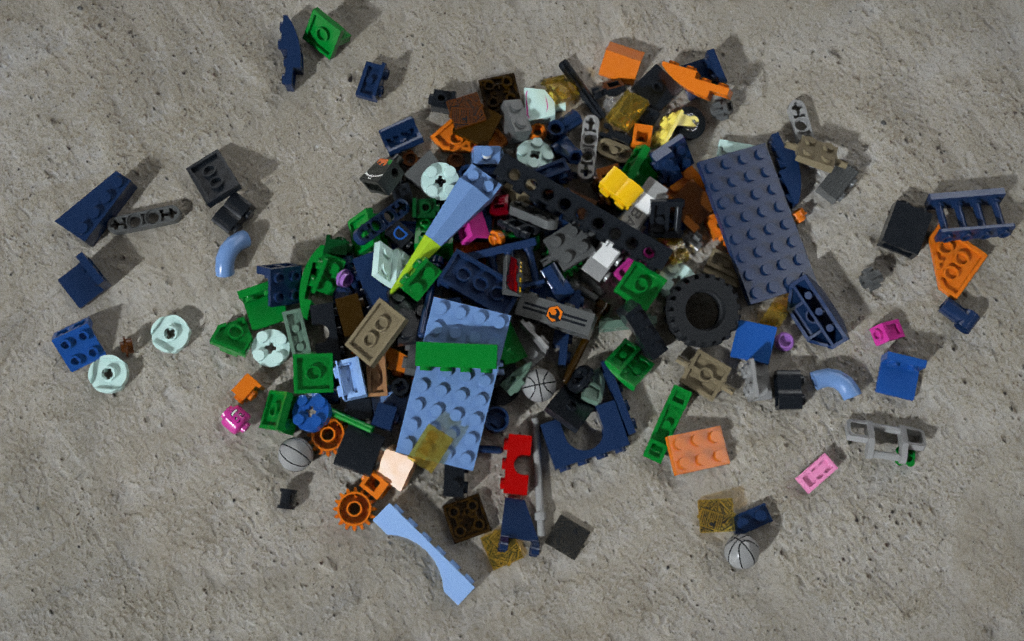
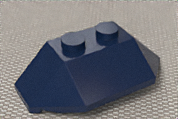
(815, 314)

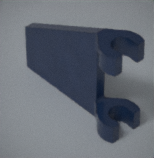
(517, 525)

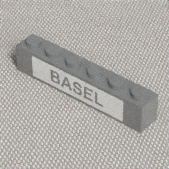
(602, 261)

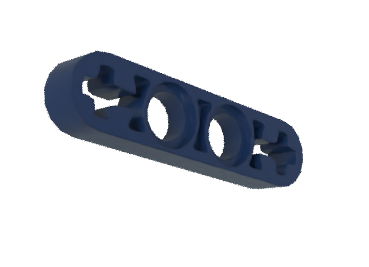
(381, 221)

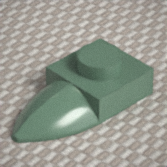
(514, 382)
(594, 393)

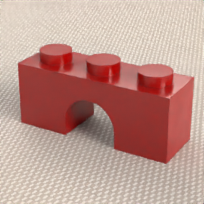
(516, 447)

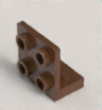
(603, 202)
(696, 206)

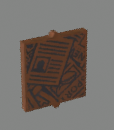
(466, 111)

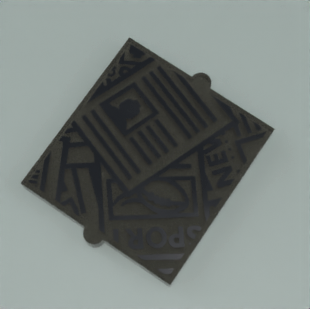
(567, 537)

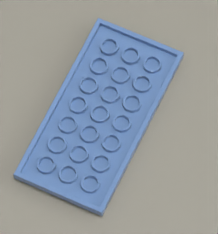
(454, 399)

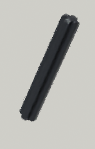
(584, 92)

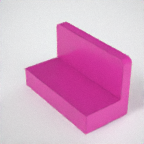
(474, 229)

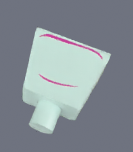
(540, 106)

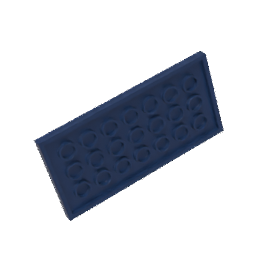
(755, 222)

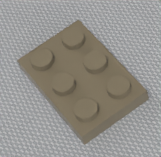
(376, 332)

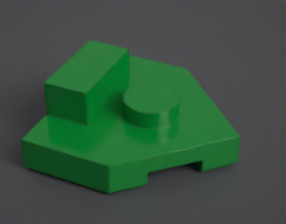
(233, 337)

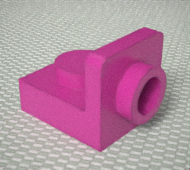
(887, 332)

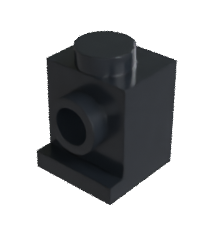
(441, 106)

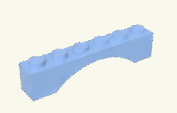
(454, 582)

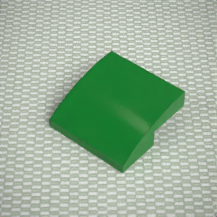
(628, 364)

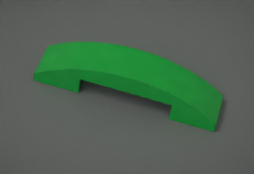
(304, 290)
(667, 423)

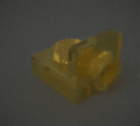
(774, 315)

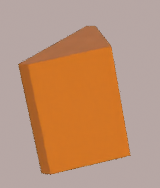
(621, 63)

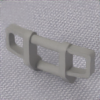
(869, 438)

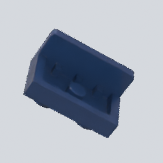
(372, 81)
(401, 136)
(556, 171)

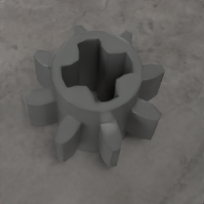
(721, 108)
(693, 242)
(871, 278)

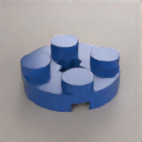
(317, 420)

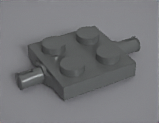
(568, 247)

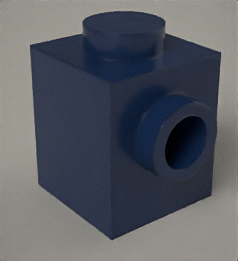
(386, 416)

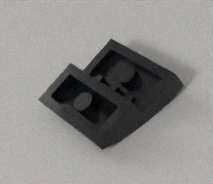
(359, 451)

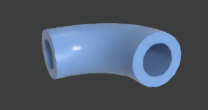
(228, 252)
(835, 379)

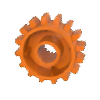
(332, 445)
(344, 509)

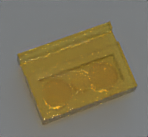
(560, 90)
(627, 110)
(430, 448)

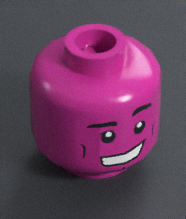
(235, 419)

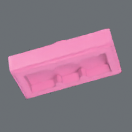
(816, 473)

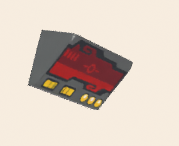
(512, 276)

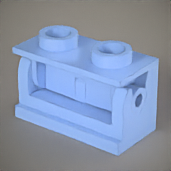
(350, 379)

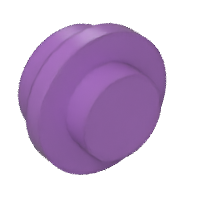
(344, 278)
(784, 341)

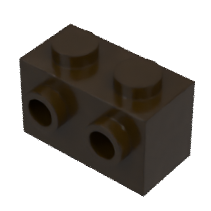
(350, 312)

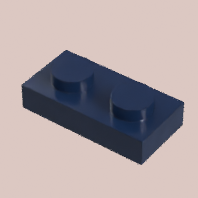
(752, 519)

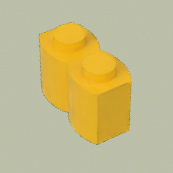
(620, 188)

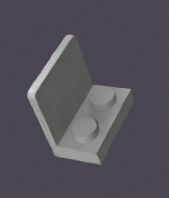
(535, 346)
(756, 381)

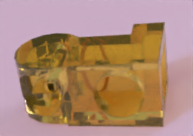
(680, 251)

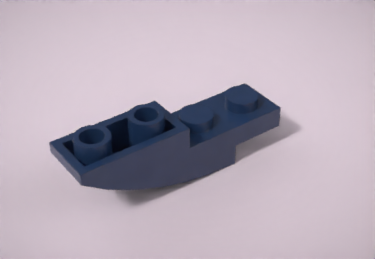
(292, 53)
(790, 174)
(562, 339)

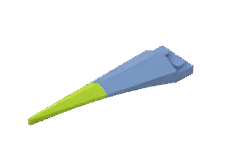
(467, 199)

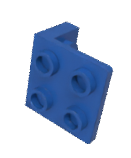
(78, 344)
(899, 375)

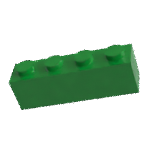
(457, 356)

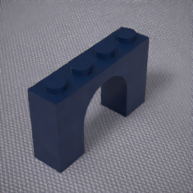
(564, 455)

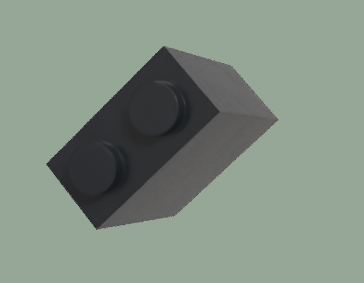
(905, 229)

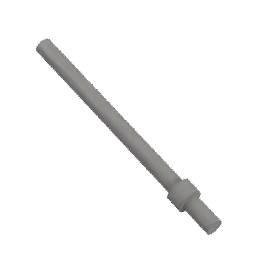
(540, 515)

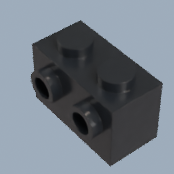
(455, 482)

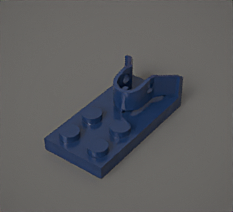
(476, 283)

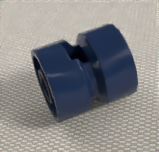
(497, 420)

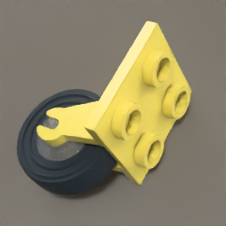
(687, 121)

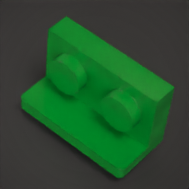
(325, 276)
(420, 278)

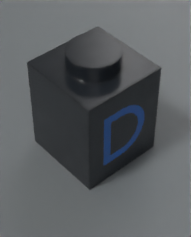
(400, 236)

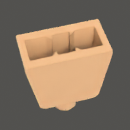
(395, 467)

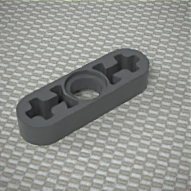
(533, 215)

